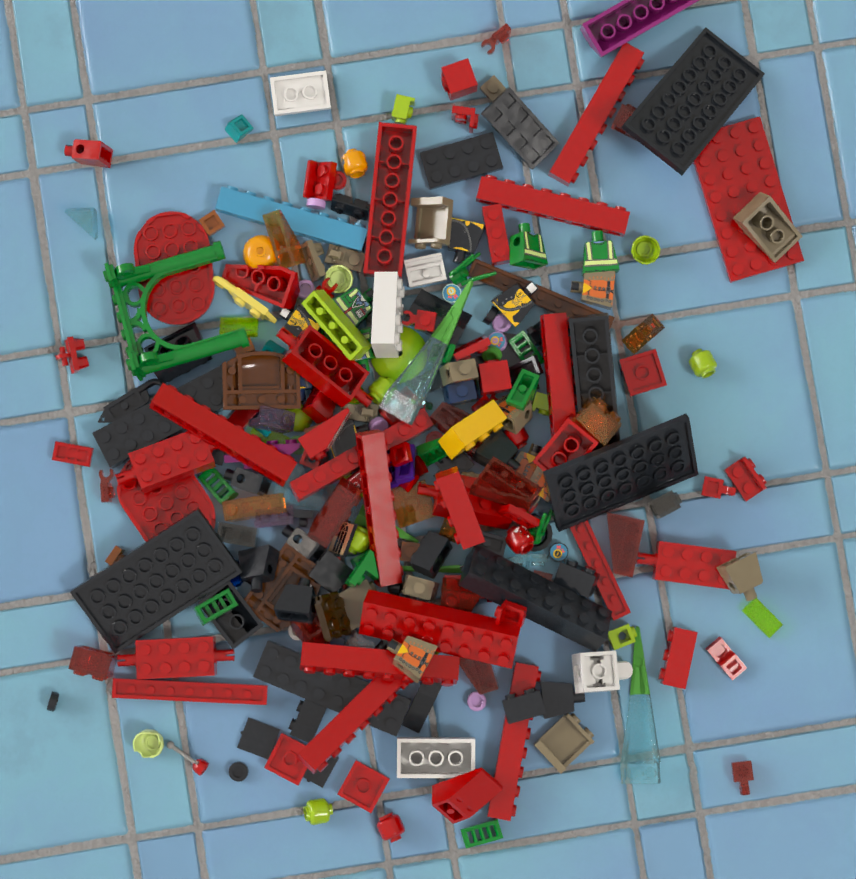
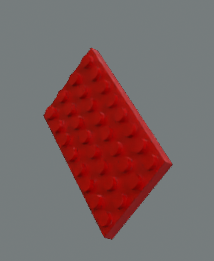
(731, 174)

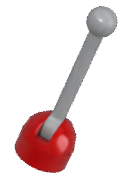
(198, 766)

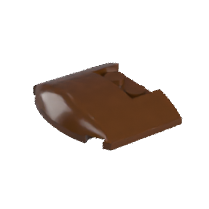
(259, 380)
(289, 570)

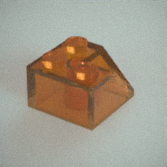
(599, 420)
(412, 507)

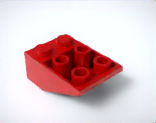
(464, 794)

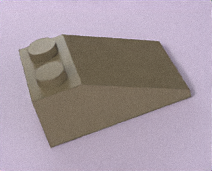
(767, 226)

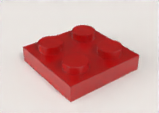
(477, 345)
(642, 372)
(284, 759)
(363, 786)

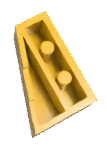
(472, 429)

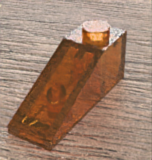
(283, 240)
(252, 507)

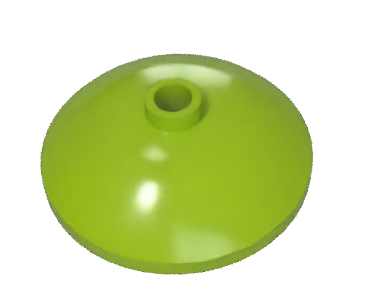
(393, 367)

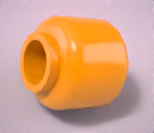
(354, 163)

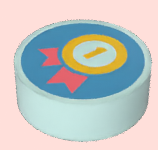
(451, 293)

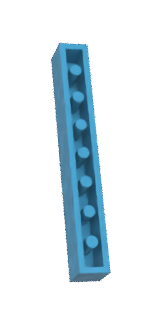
(302, 221)

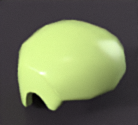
(342, 276)
(148, 743)

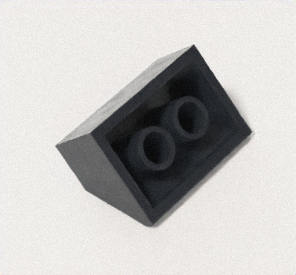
(430, 302)
(181, 337)
(237, 623)

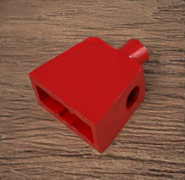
(90, 153)

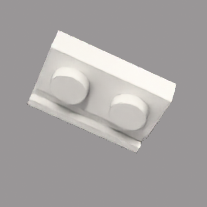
(425, 270)

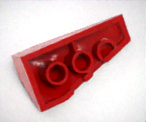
(269, 283)

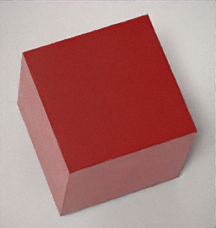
(458, 79)
(494, 377)

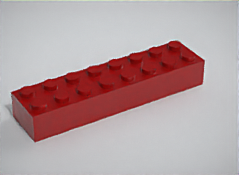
(390, 199)
(450, 629)

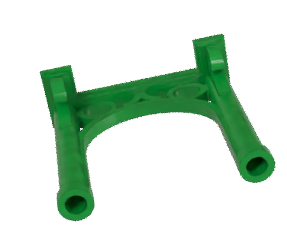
(127, 275)

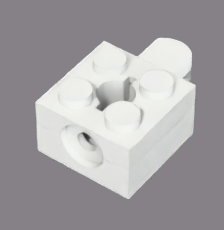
(599, 671)

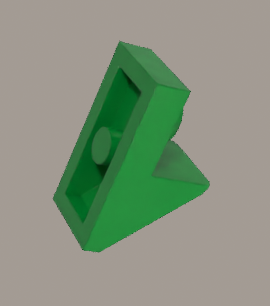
(523, 389)
(365, 566)

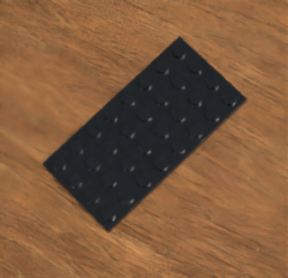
(693, 101)
(621, 472)
(156, 580)

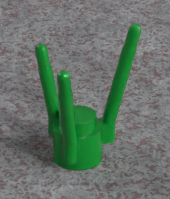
(460, 273)
(539, 531)

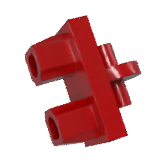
(73, 345)

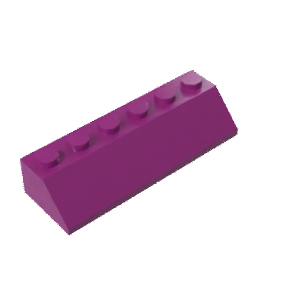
(628, 21)

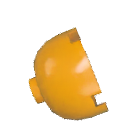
(259, 251)

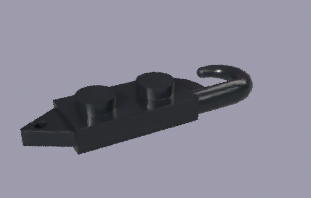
(128, 402)

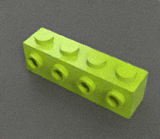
(336, 325)

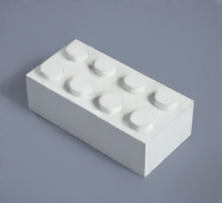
(387, 314)
(435, 756)

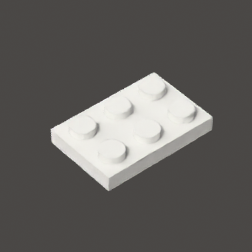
(300, 93)

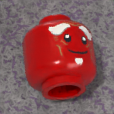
(519, 539)

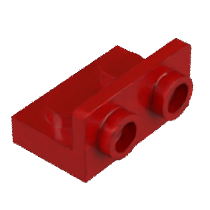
(465, 114)
(319, 180)
(745, 478)

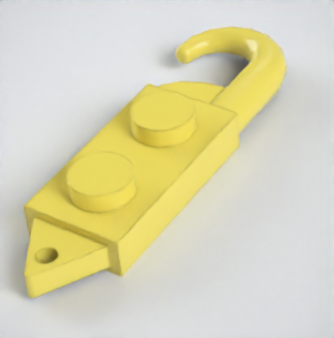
(242, 299)

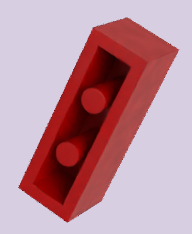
(496, 234)
(678, 657)

